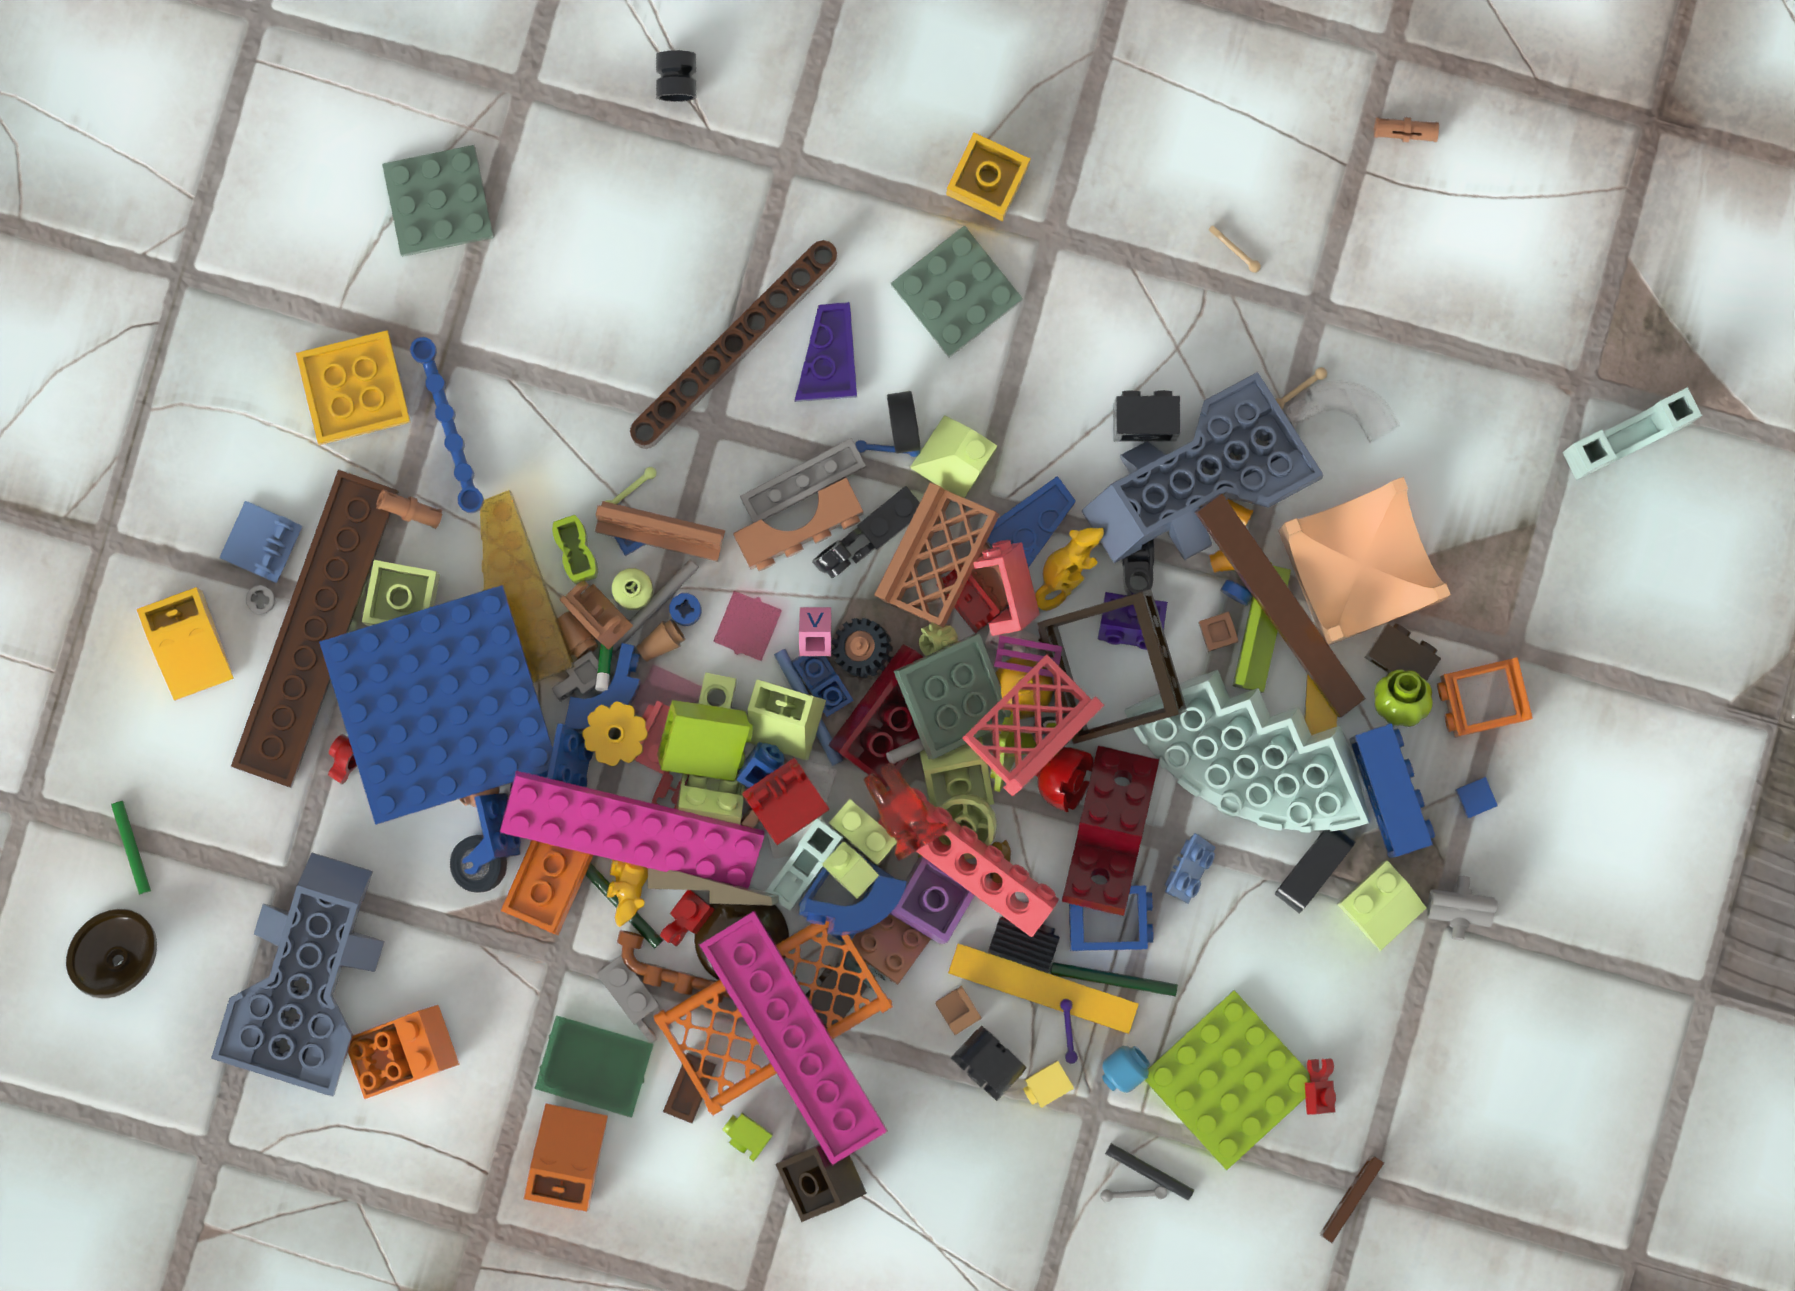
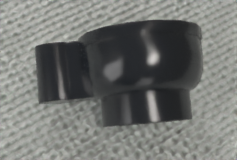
(833, 559)

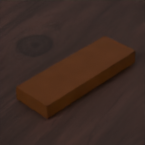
(1351, 1198)

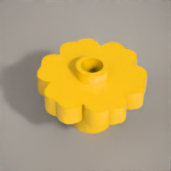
(627, 746)

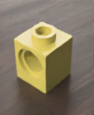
(1047, 1085)

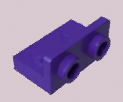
(1122, 624)

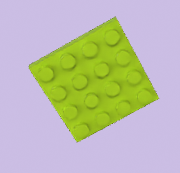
(1229, 1080)

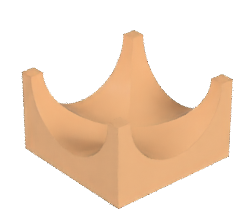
(1362, 563)

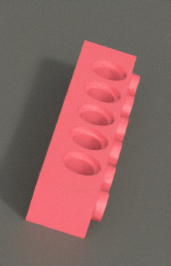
(976, 877)

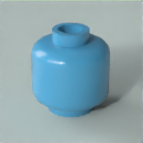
(1125, 1069)

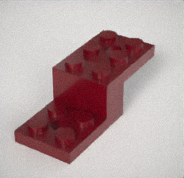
(1110, 830)

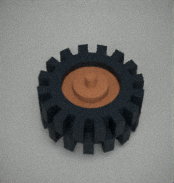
(862, 647)

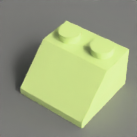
(956, 774)
(1382, 905)

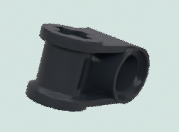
(1139, 564)

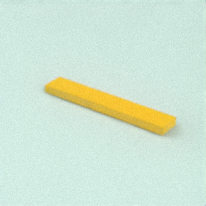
(1042, 988)

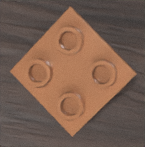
(891, 947)

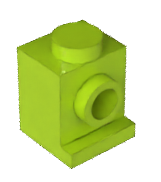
(747, 1135)

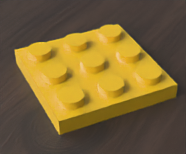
(353, 387)

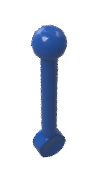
(862, 446)

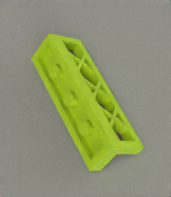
(1257, 645)

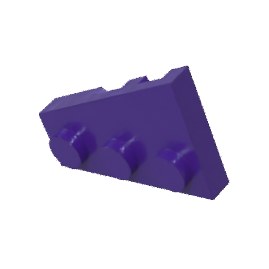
(830, 357)

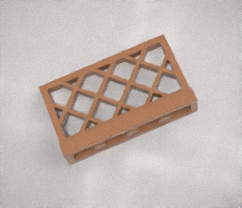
(659, 531)
(918, 539)

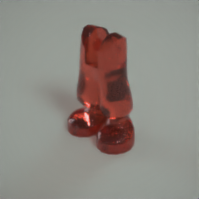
(902, 808)

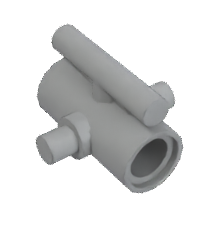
(1461, 908)

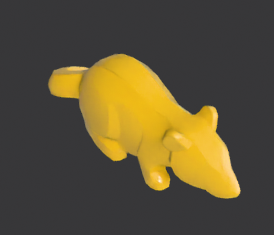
(1065, 565)
(628, 889)

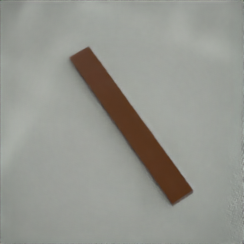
(1280, 605)

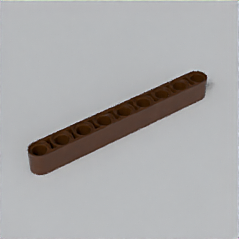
(741, 330)

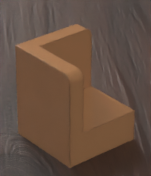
(958, 1010)

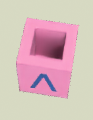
(815, 631)

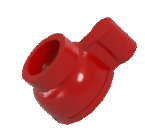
(344, 759)

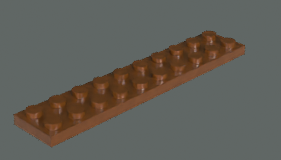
(318, 611)

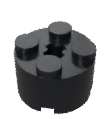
(989, 1063)

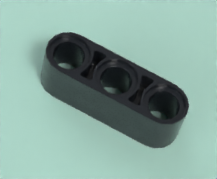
(1314, 869)

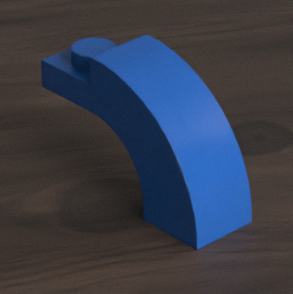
(622, 689)
(875, 906)

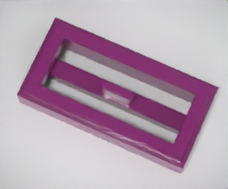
(1001, 651)

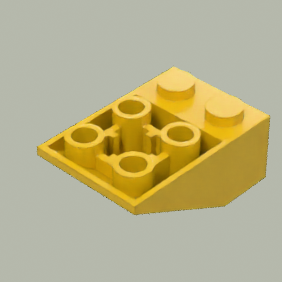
(185, 643)

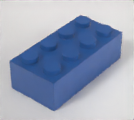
(1391, 790)

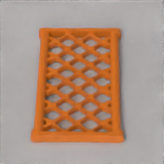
(715, 1103)

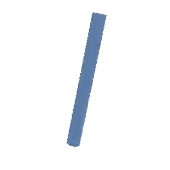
(796, 684)

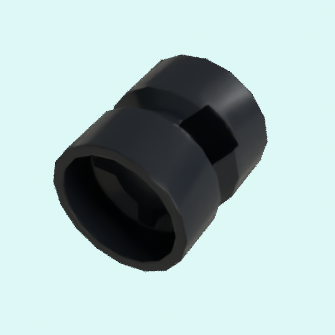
(676, 76)

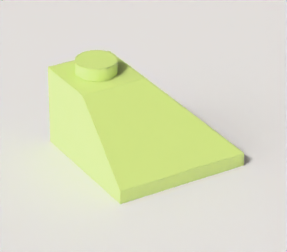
(954, 457)

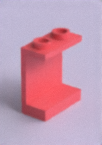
(1017, 585)

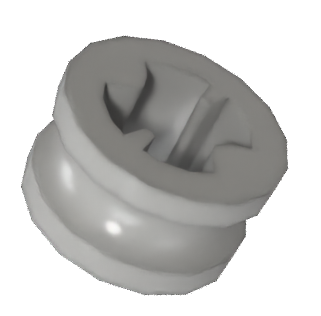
(253, 606)

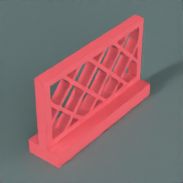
(1051, 744)

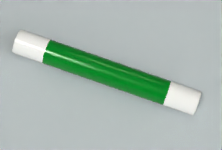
(604, 664)

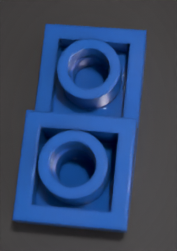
(823, 682)

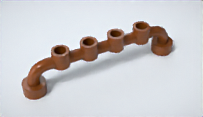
(656, 974)

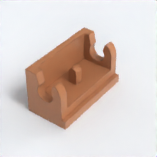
(596, 613)

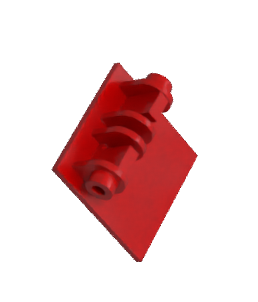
(785, 801)

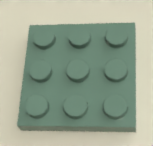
(437, 200)
(956, 291)
(950, 694)

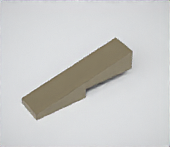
(719, 892)

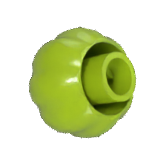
(1400, 698)

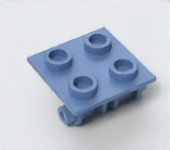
(261, 541)
(1197, 857)

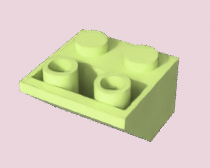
(784, 718)
(712, 797)

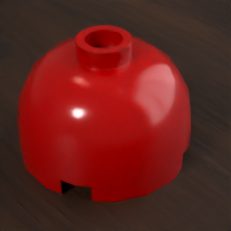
(1063, 777)

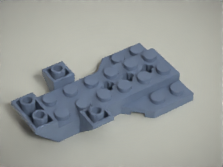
(1169, 488)
(312, 944)

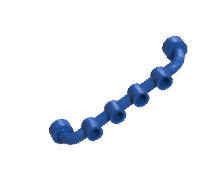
(424, 352)

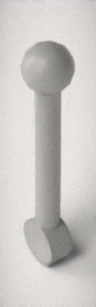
(1159, 1192)

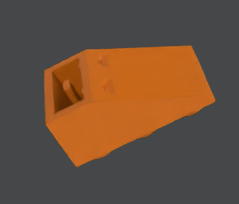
(402, 1051)
(566, 1157)

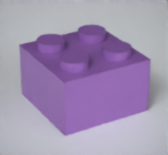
(932, 901)

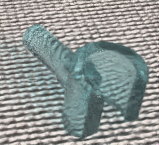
(855, 967)

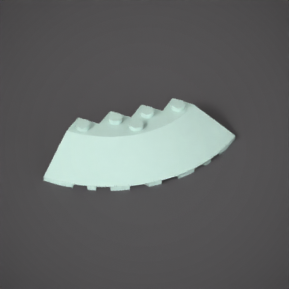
(1254, 761)

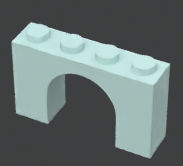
(1633, 434)

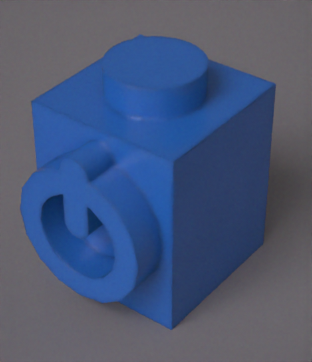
(760, 763)

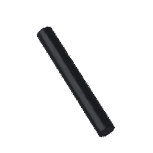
(1149, 1171)

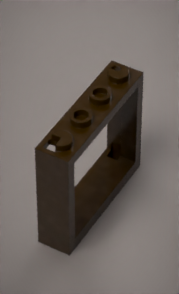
(1157, 651)

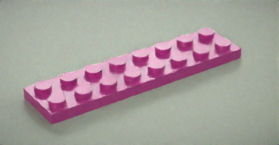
(630, 830)
(793, 1038)

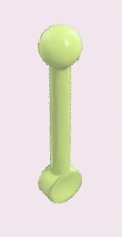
(649, 473)

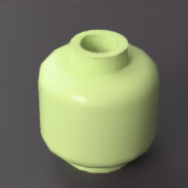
(636, 599)

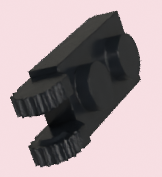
(884, 523)

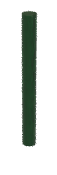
(637, 921)
(1114, 979)

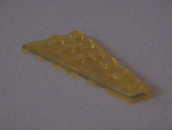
(512, 563)

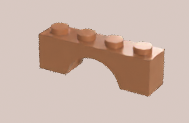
(835, 508)

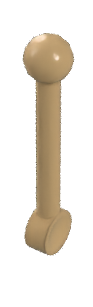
(1254, 266)
(1320, 373)

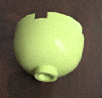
(974, 813)

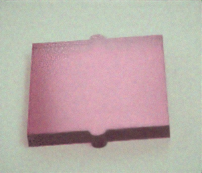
(747, 626)
(665, 687)

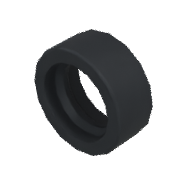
(903, 422)

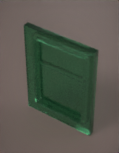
(594, 1066)

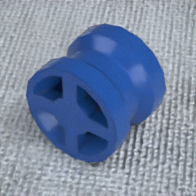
(688, 613)

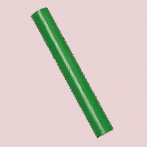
(131, 847)

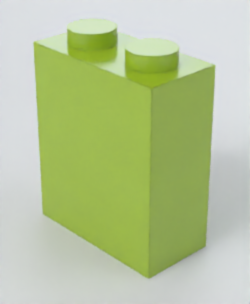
(704, 740)

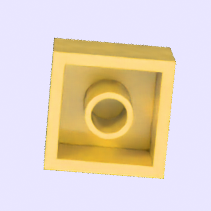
(988, 176)

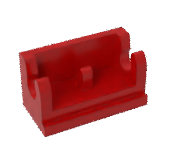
(973, 603)

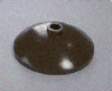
(728, 914)
(100, 947)

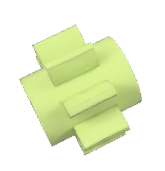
(936, 638)

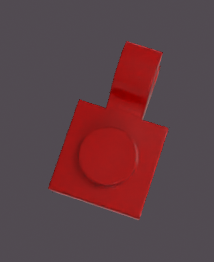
(690, 915)
(1319, 1091)

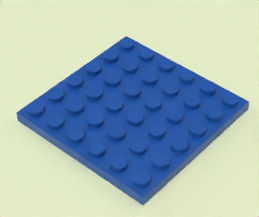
(438, 704)

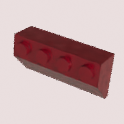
(879, 721)

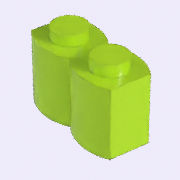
(573, 541)

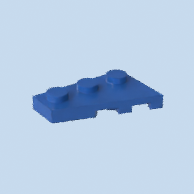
(1034, 518)

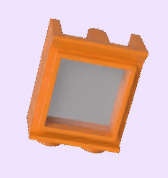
(1484, 697)

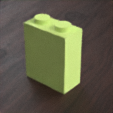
(863, 832)

